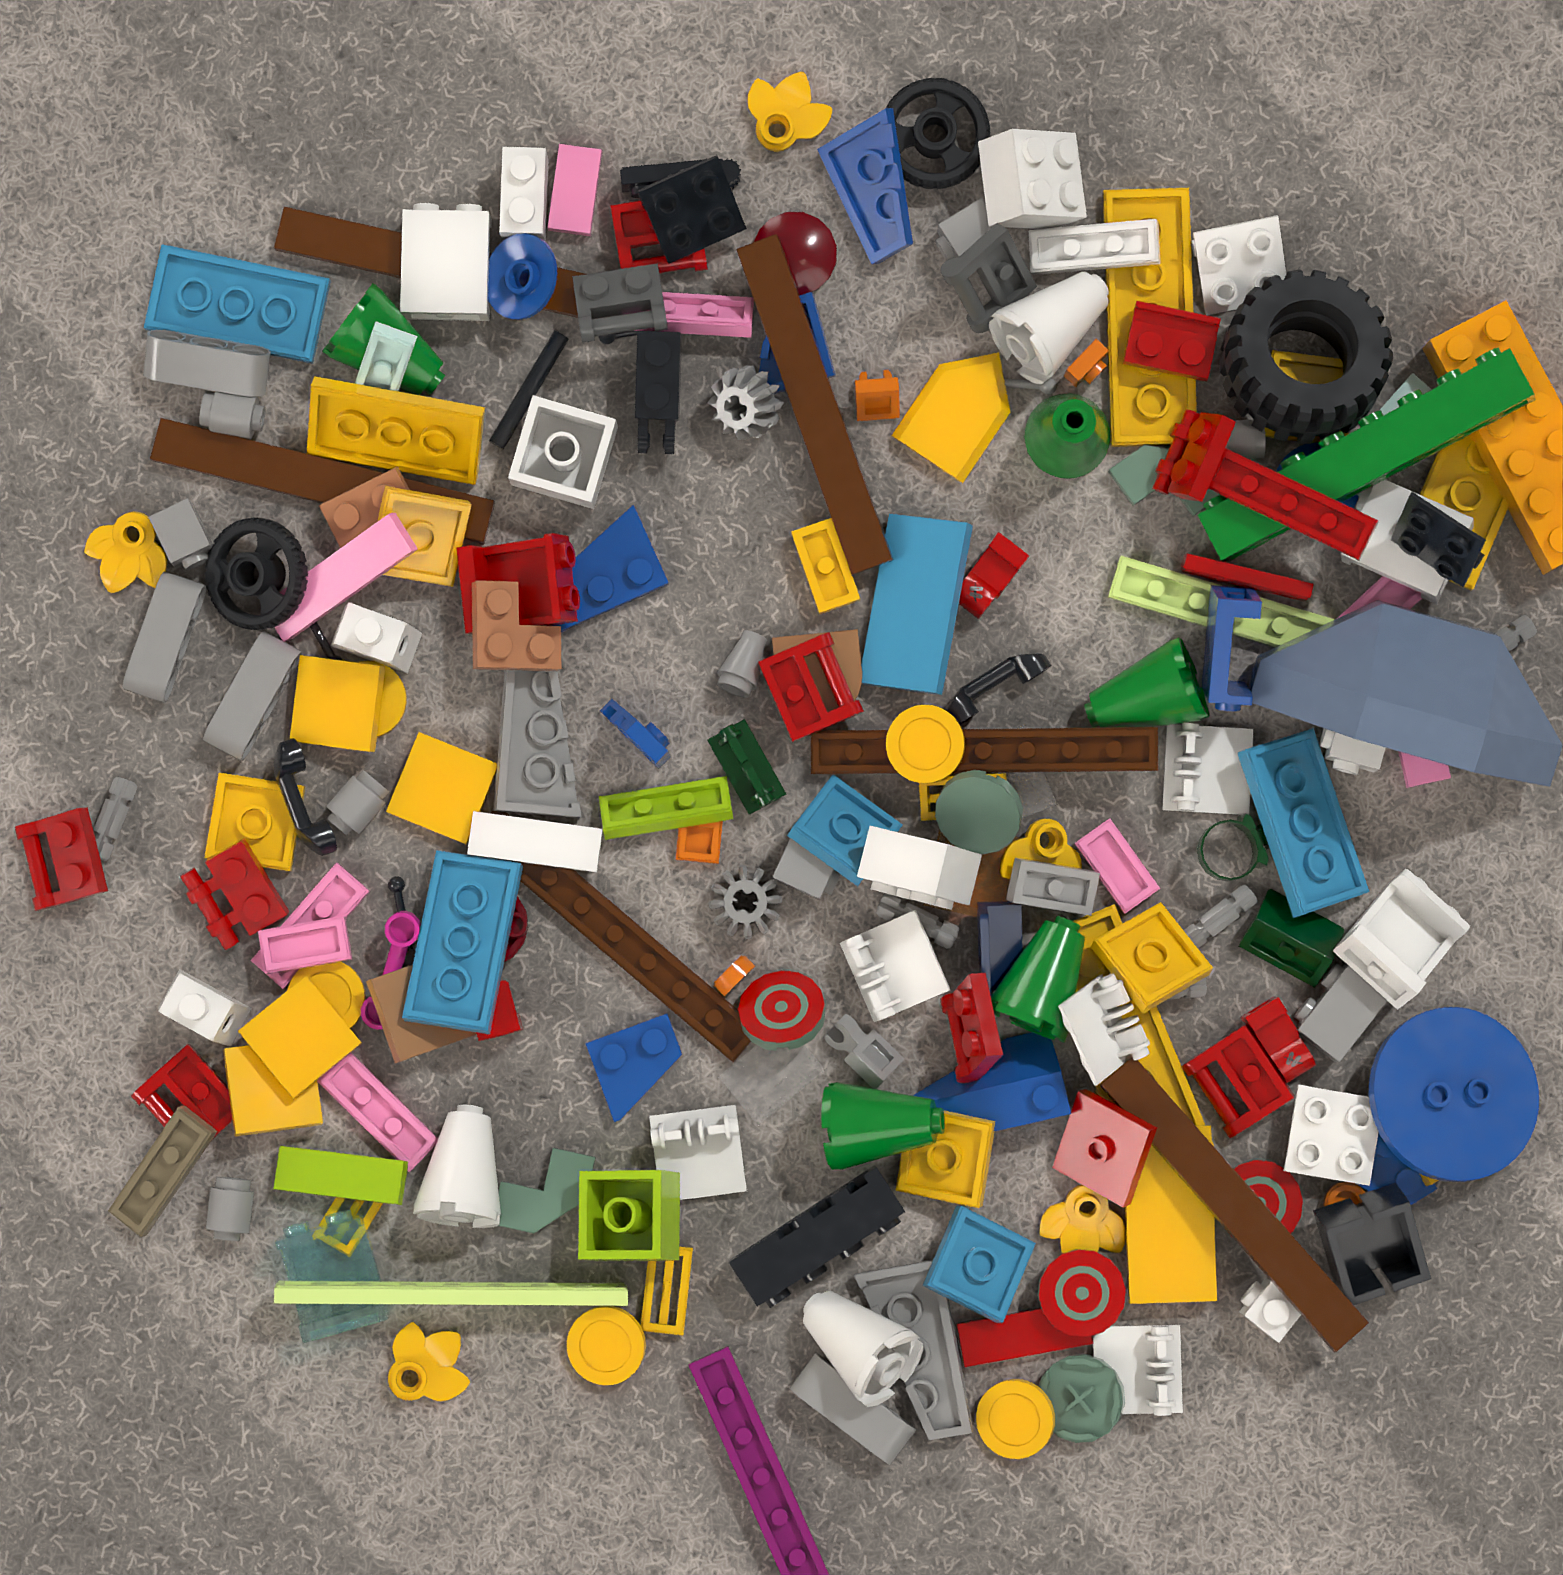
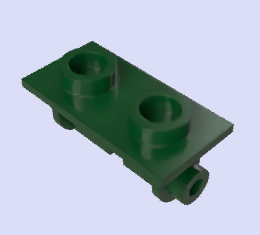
(746, 766)

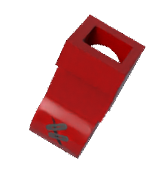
(991, 575)
(1279, 1038)

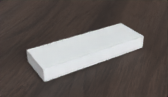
(1094, 246)
(535, 841)

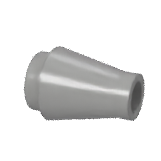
(741, 668)

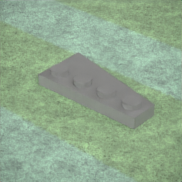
(533, 748)
(938, 1379)

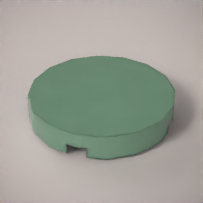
(979, 812)

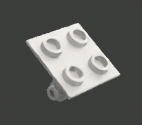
(1237, 260)
(1205, 769)
(895, 966)
(1099, 1029)
(1332, 1136)
(702, 1149)
(1147, 1365)

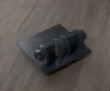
(692, 209)
(1438, 540)

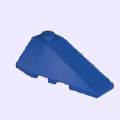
(1014, 1092)

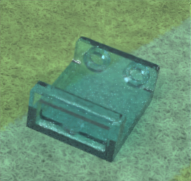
(312, 1256)

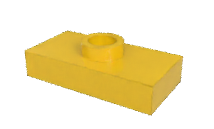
(825, 566)

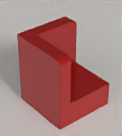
(505, 1017)

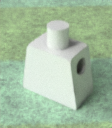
(376, 637)
(203, 1009)

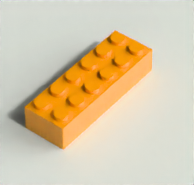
(1523, 446)

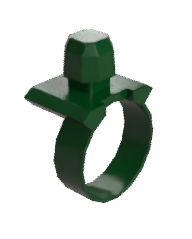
(1256, 837)

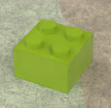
(629, 1215)

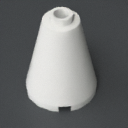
(1049, 324)
(461, 1173)
(862, 1345)

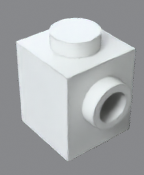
(1351, 754)
(1269, 1309)

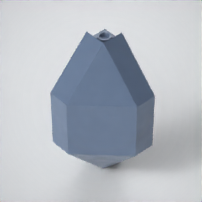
(1414, 690)

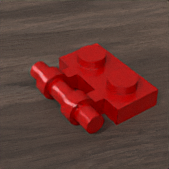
(1193, 455)
(245, 887)

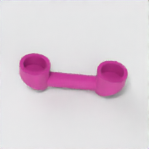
(401, 931)

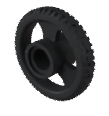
(949, 98)
(239, 573)

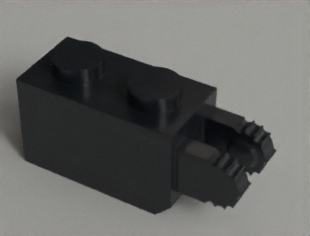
(658, 385)

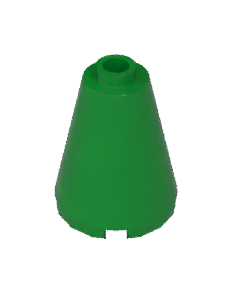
(353, 335)
(1063, 449)
(1151, 692)
(1042, 980)
(875, 1124)

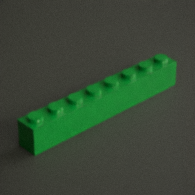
(1381, 446)

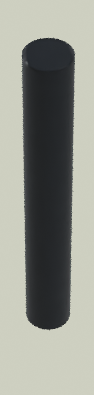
(529, 387)

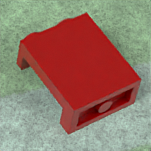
(542, 575)

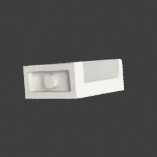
(445, 263)
(1384, 556)
(1401, 938)

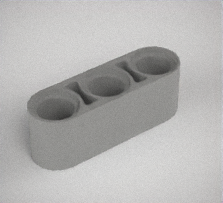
(206, 363)
(164, 637)
(252, 696)
(873, 1427)

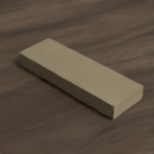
(162, 1171)

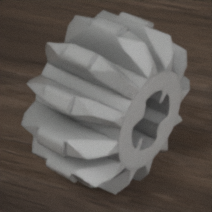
(745, 402)
(748, 888)

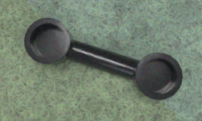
(1024, 666)
(316, 835)

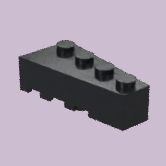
(817, 1236)

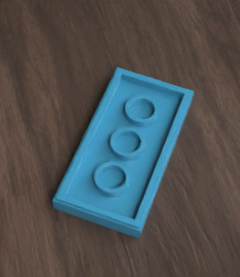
(238, 302)
(916, 604)
(1303, 822)
(462, 942)

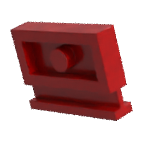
(1171, 341)

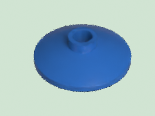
(509, 272)

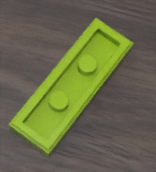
(665, 807)
(340, 1175)

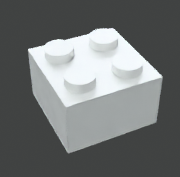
(1032, 179)
(563, 452)
(918, 868)

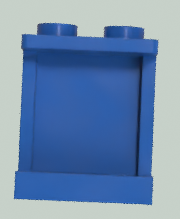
(1224, 605)

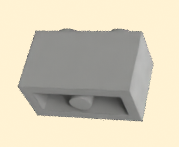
(1339, 1012)

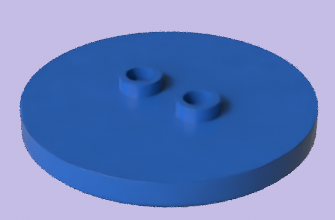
(1454, 1094)

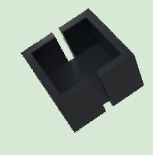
(1372, 1236)

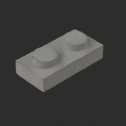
(1053, 886)

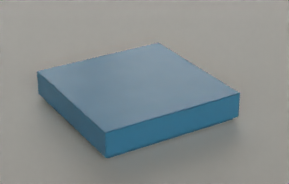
(838, 826)
(979, 1264)

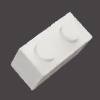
(523, 191)

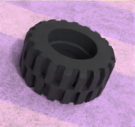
(1319, 308)

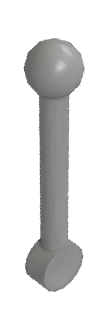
(1047, 387)

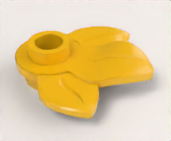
(789, 106)
(125, 558)
(1029, 847)
(1080, 1229)
(431, 1360)

